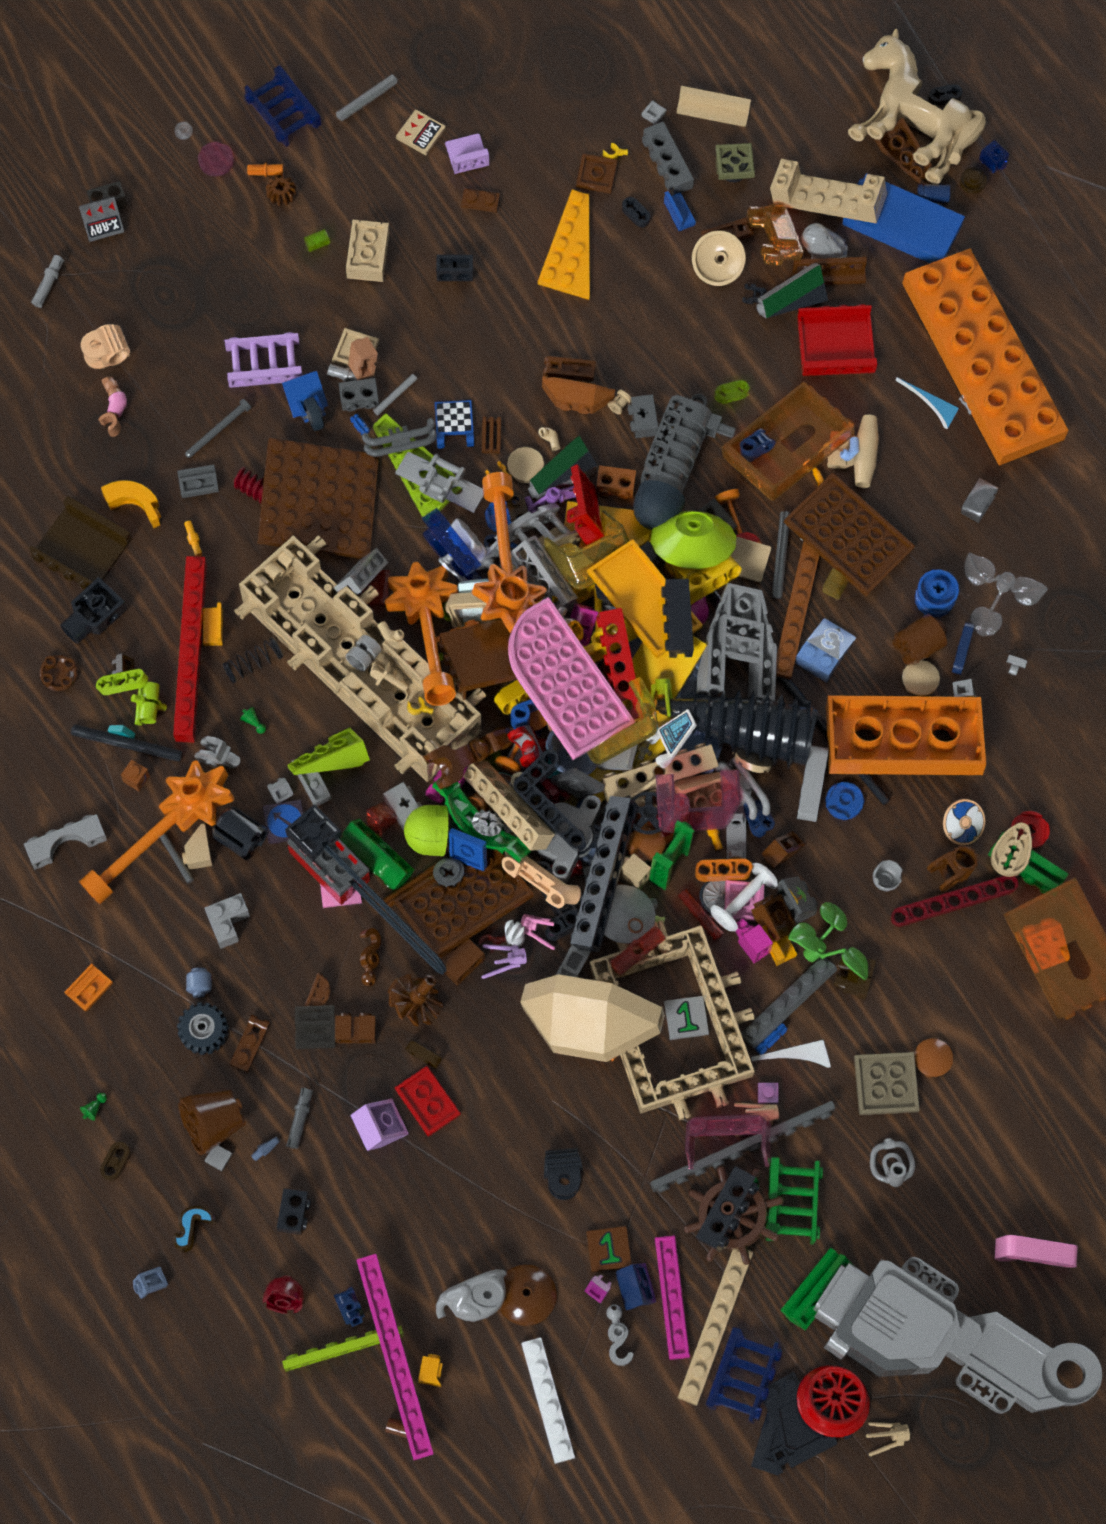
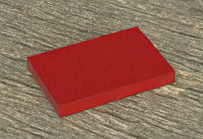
(427, 1101)

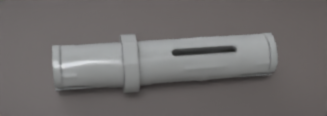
(50, 275)

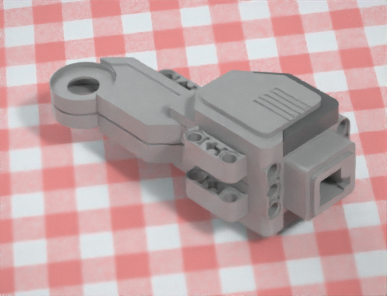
(908, 1326)

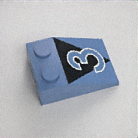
(824, 650)

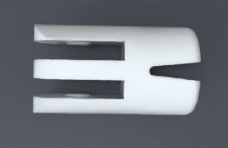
(514, 933)

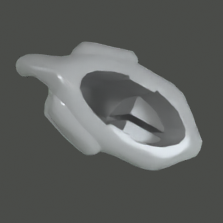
(475, 1297)

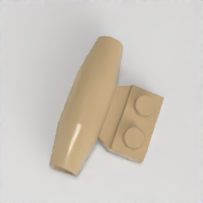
(866, 458)

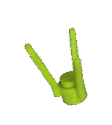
(663, 687)

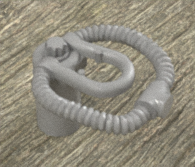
(897, 1170)

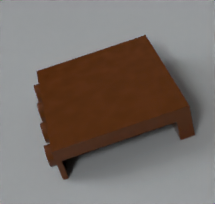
(477, 655)

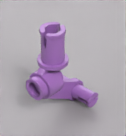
(551, 496)

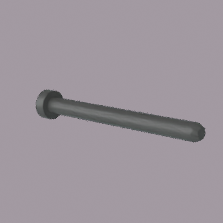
(244, 406)

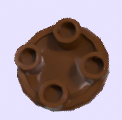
(58, 672)

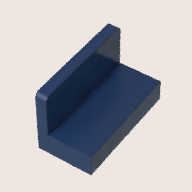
(635, 1286)

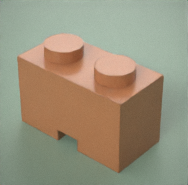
(362, 358)

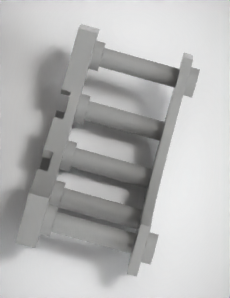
(517, 528)

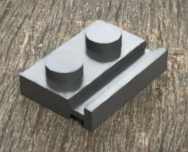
(198, 481)

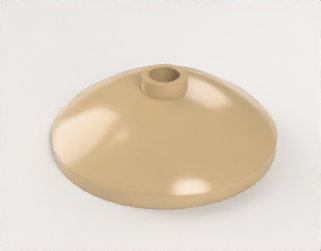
(706, 256)

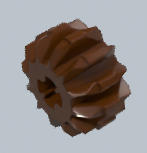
(287, 193)

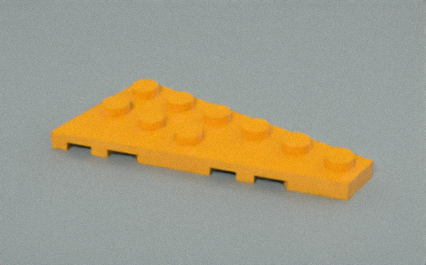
(568, 257)

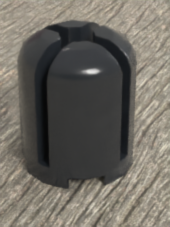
(239, 832)

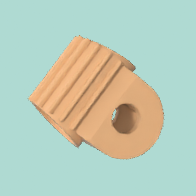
(105, 343)

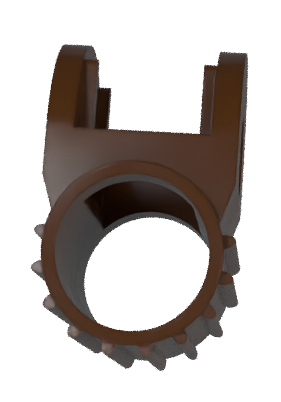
(961, 853)

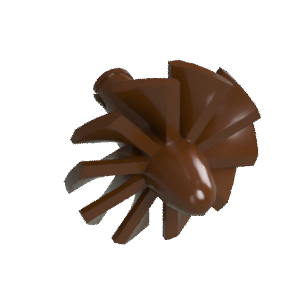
(412, 995)

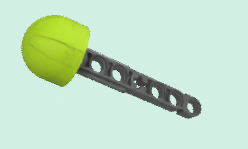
(428, 830)

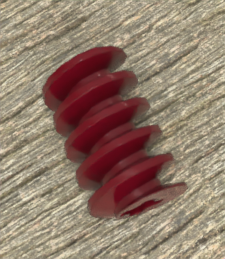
(249, 484)

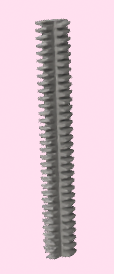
(364, 98)

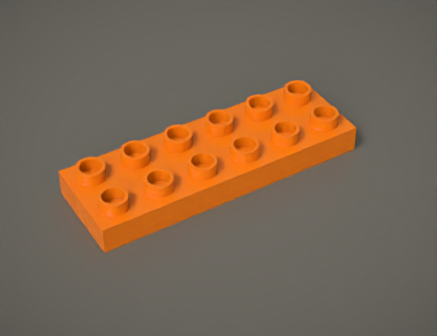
(985, 356)

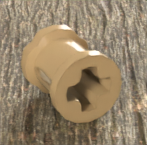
(619, 402)

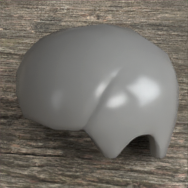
(887, 875)

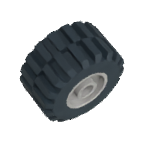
(203, 1028)

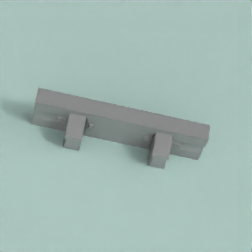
(737, 838)

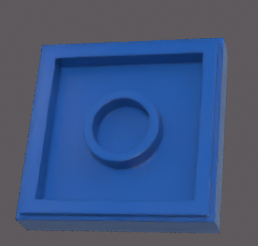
(467, 849)

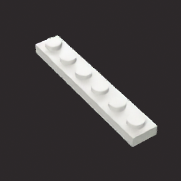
(548, 1400)

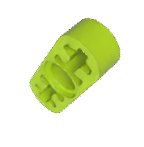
(133, 680)

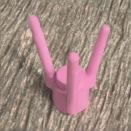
(531, 923)

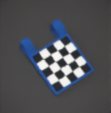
(454, 419)

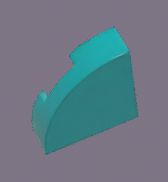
(121, 730)

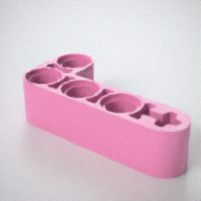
(1035, 1250)

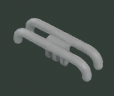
(747, 784)

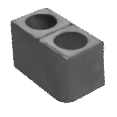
(979, 500)

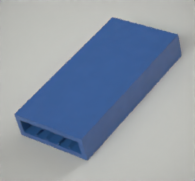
(912, 225)

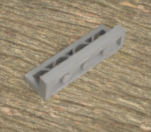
(546, 571)
(363, 572)

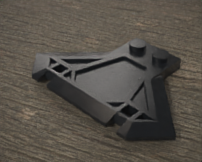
(787, 1431)

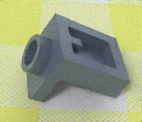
(149, 1282)

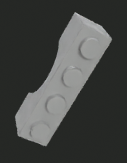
(42, 849)

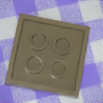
(886, 1083)

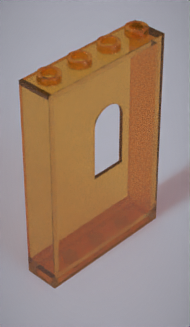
(779, 467)
(1050, 923)

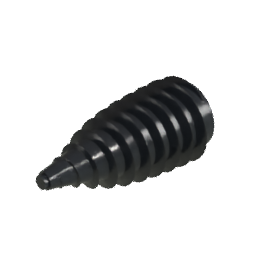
(752, 724)

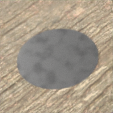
(629, 904)

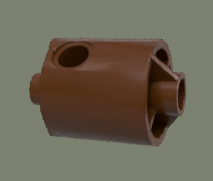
(920, 639)

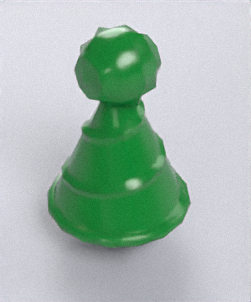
(250, 717)
(90, 1110)

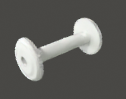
(762, 876)

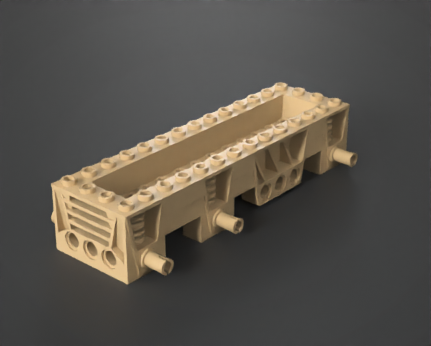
(320, 649)

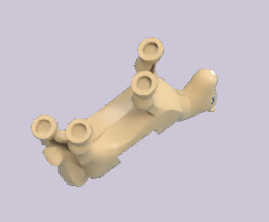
(950, 128)

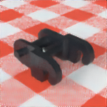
(762, 291)

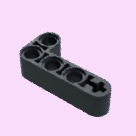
(561, 914)

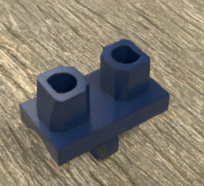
(349, 1307)

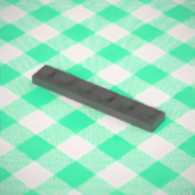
(788, 1002)

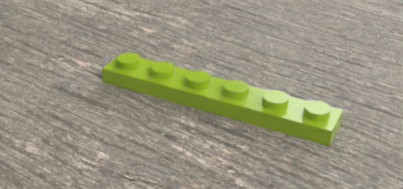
(333, 1350)

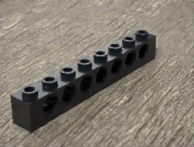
(607, 883)

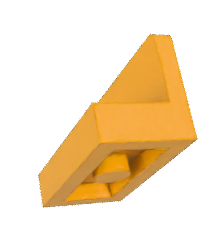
(213, 626)
(781, 950)

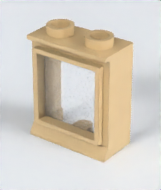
(465, 607)

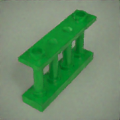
(663, 863)
(776, 1190)

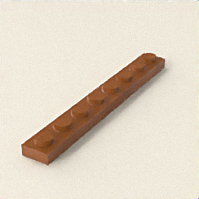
(796, 611)

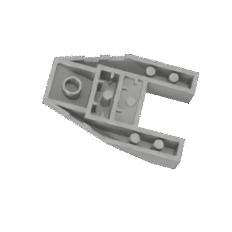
(743, 634)

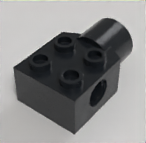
(93, 611)

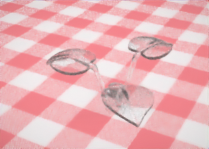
(981, 570)

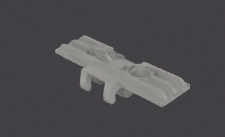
(437, 485)

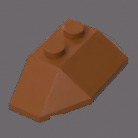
(577, 395)

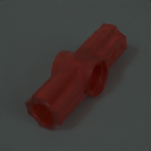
(628, 958)

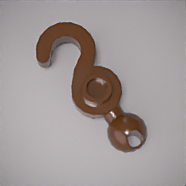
(369, 958)

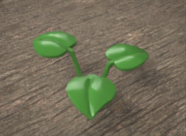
(815, 948)

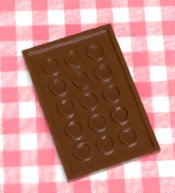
(849, 534)
(456, 913)

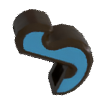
(187, 1224)

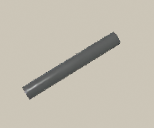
(177, 859)

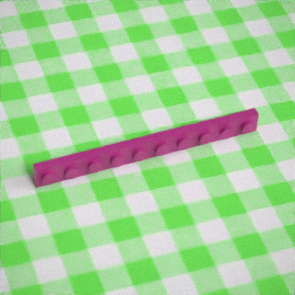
(394, 1357)

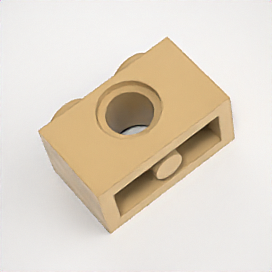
(635, 872)

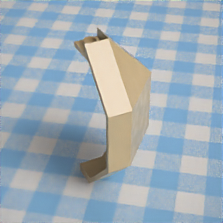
(589, 1016)

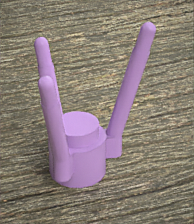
(515, 958)

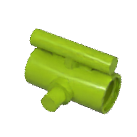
(147, 704)

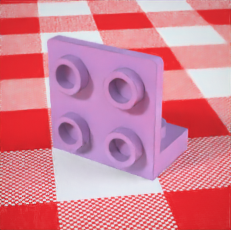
(467, 153)

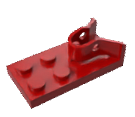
(587, 508)

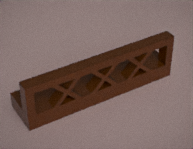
(848, 272)

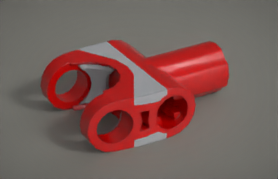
(528, 743)

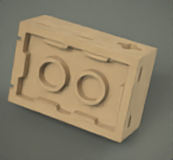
(367, 250)

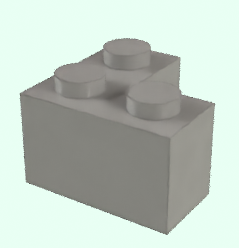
(223, 915)

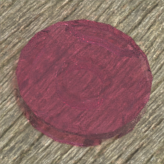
(215, 159)

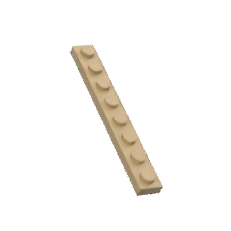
(714, 1328)

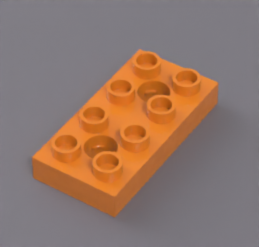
(905, 735)

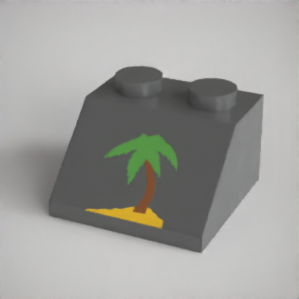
(797, 898)

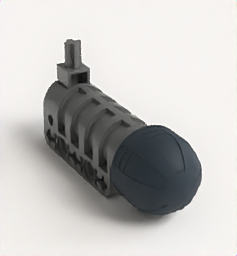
(662, 493)

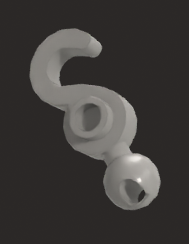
(617, 1334)

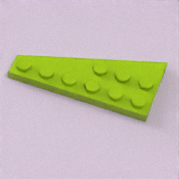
(423, 502)

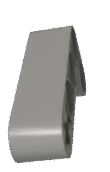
(812, 783)

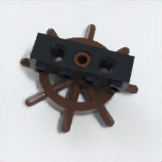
(731, 1212)

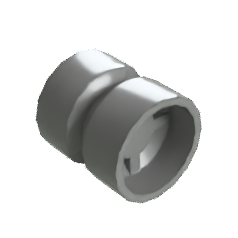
(364, 652)

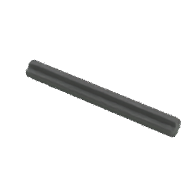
(780, 557)

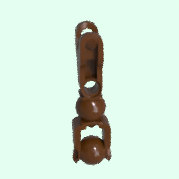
(477, 750)

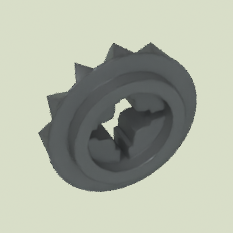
(448, 864)

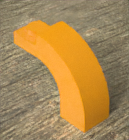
(131, 492)

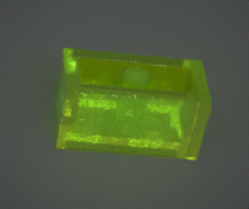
(317, 240)

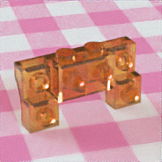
(780, 232)

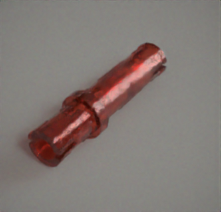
(701, 915)

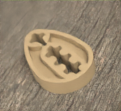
(1020, 856)

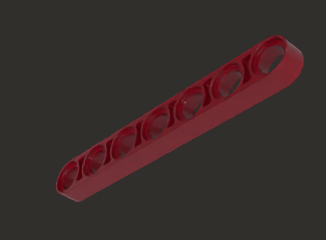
(947, 907)

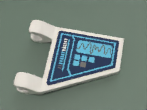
(673, 736)

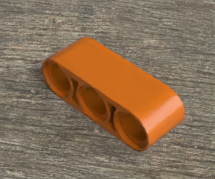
(732, 866)

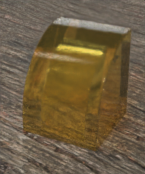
(835, 584)

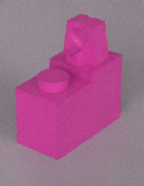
(753, 940)

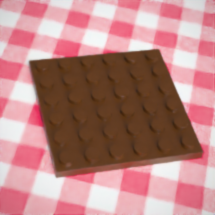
(316, 494)

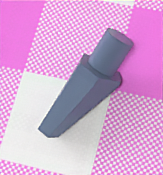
(265, 1148)

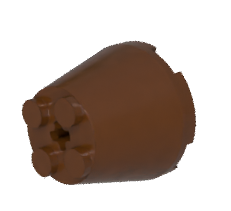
(210, 1118)

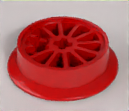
(815, 1418)

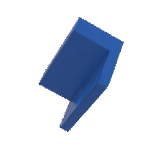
(679, 211)

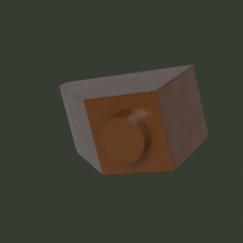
(782, 849)

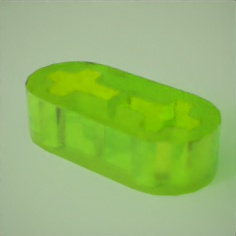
(731, 391)

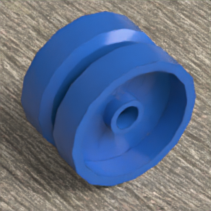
(936, 593)

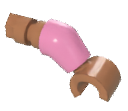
(117, 405)

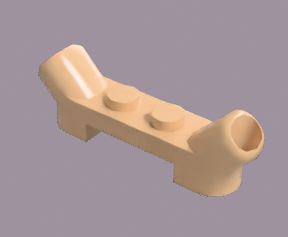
(557, 891)

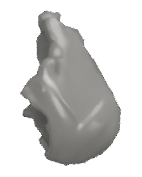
(823, 242)

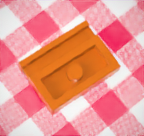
(88, 987)

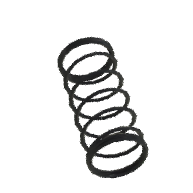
(275, 647)

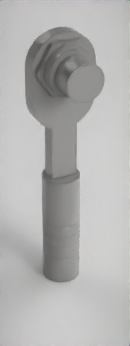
(445, 561)

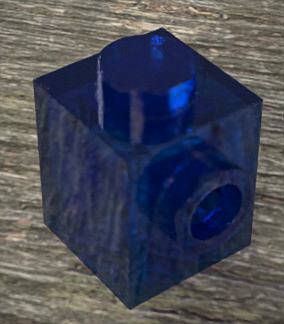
(994, 156)

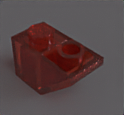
(380, 818)

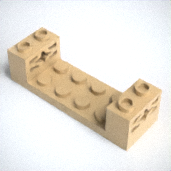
(828, 196)

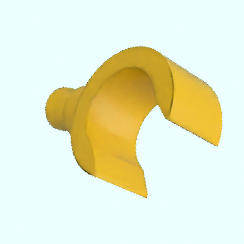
(619, 152)
(424, 708)

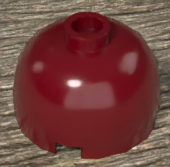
(284, 1295)

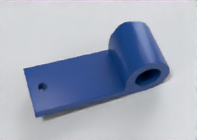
(521, 714)

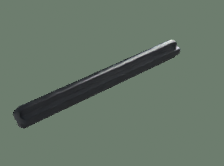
(127, 743)

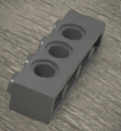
(660, 135)

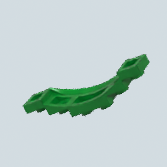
(463, 813)

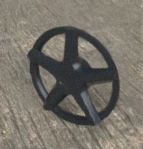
(647, 813)

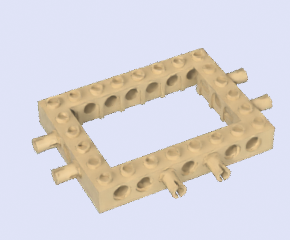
(725, 1022)

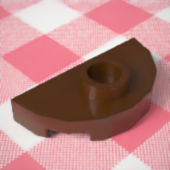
(319, 992)

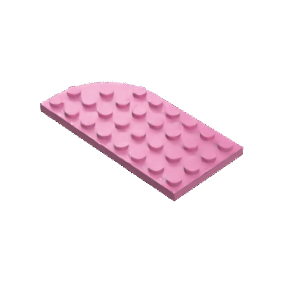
(564, 680)

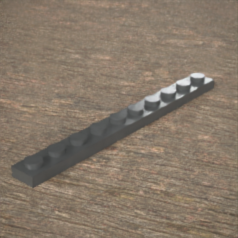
(735, 1151)

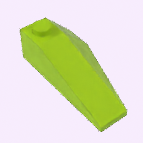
(341, 752)

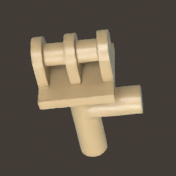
(380, 670)

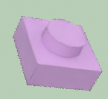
(767, 1093)

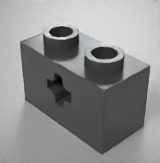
(643, 406)

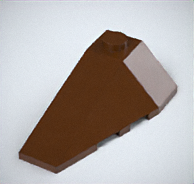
(899, 147)

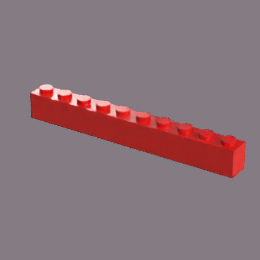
(190, 649)

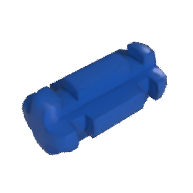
(359, 424)

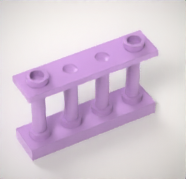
(267, 376)

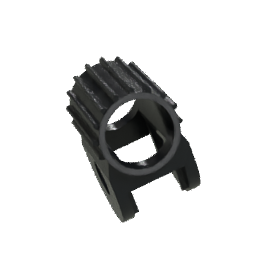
(560, 1165)

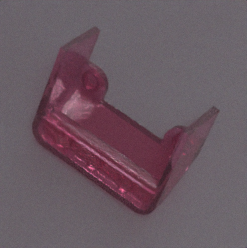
(676, 806)
(728, 1125)

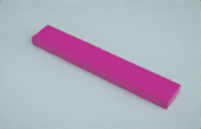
(672, 1297)

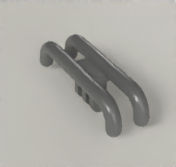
(400, 440)

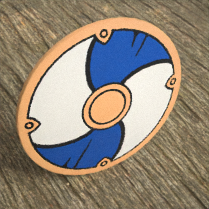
(964, 822)

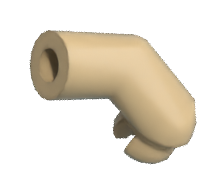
(551, 436)
(389, 635)

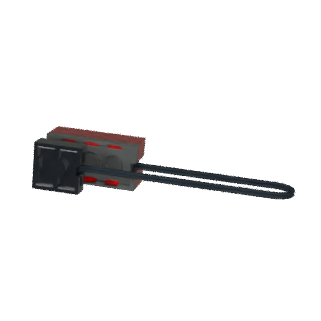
(319, 850)

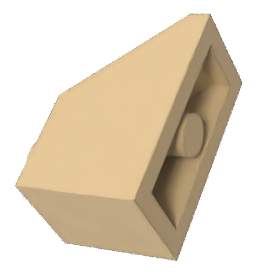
(197, 850)

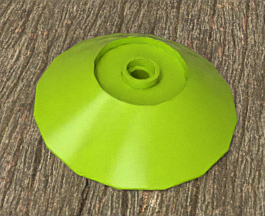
(694, 540)

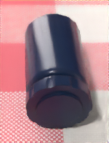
(934, 192)

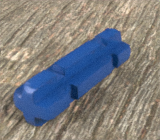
(771, 1039)

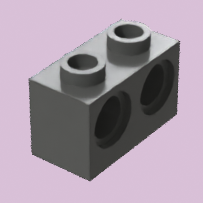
(358, 390)

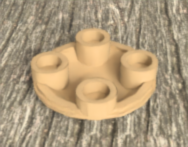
(921, 678)

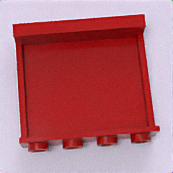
(836, 340)

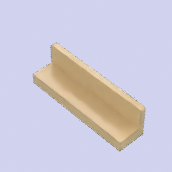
(713, 106)

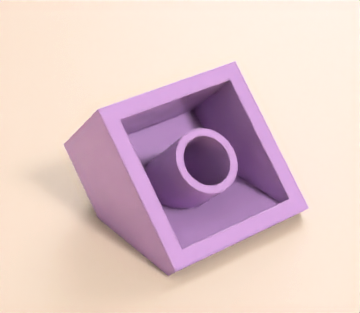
(379, 1124)

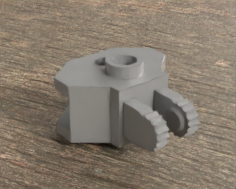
(218, 753)

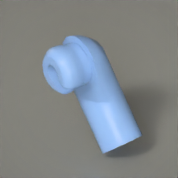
(848, 454)

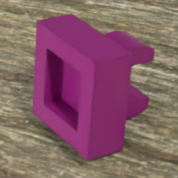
(598, 1289)

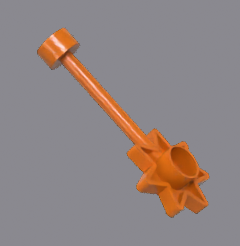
(507, 591)
(422, 596)
(192, 799)

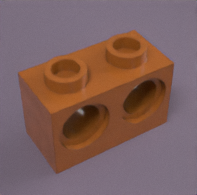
(616, 477)

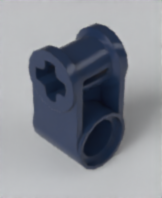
(756, 445)
(760, 821)

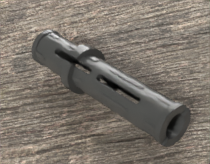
(301, 1111)

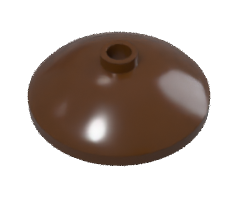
(536, 1306)

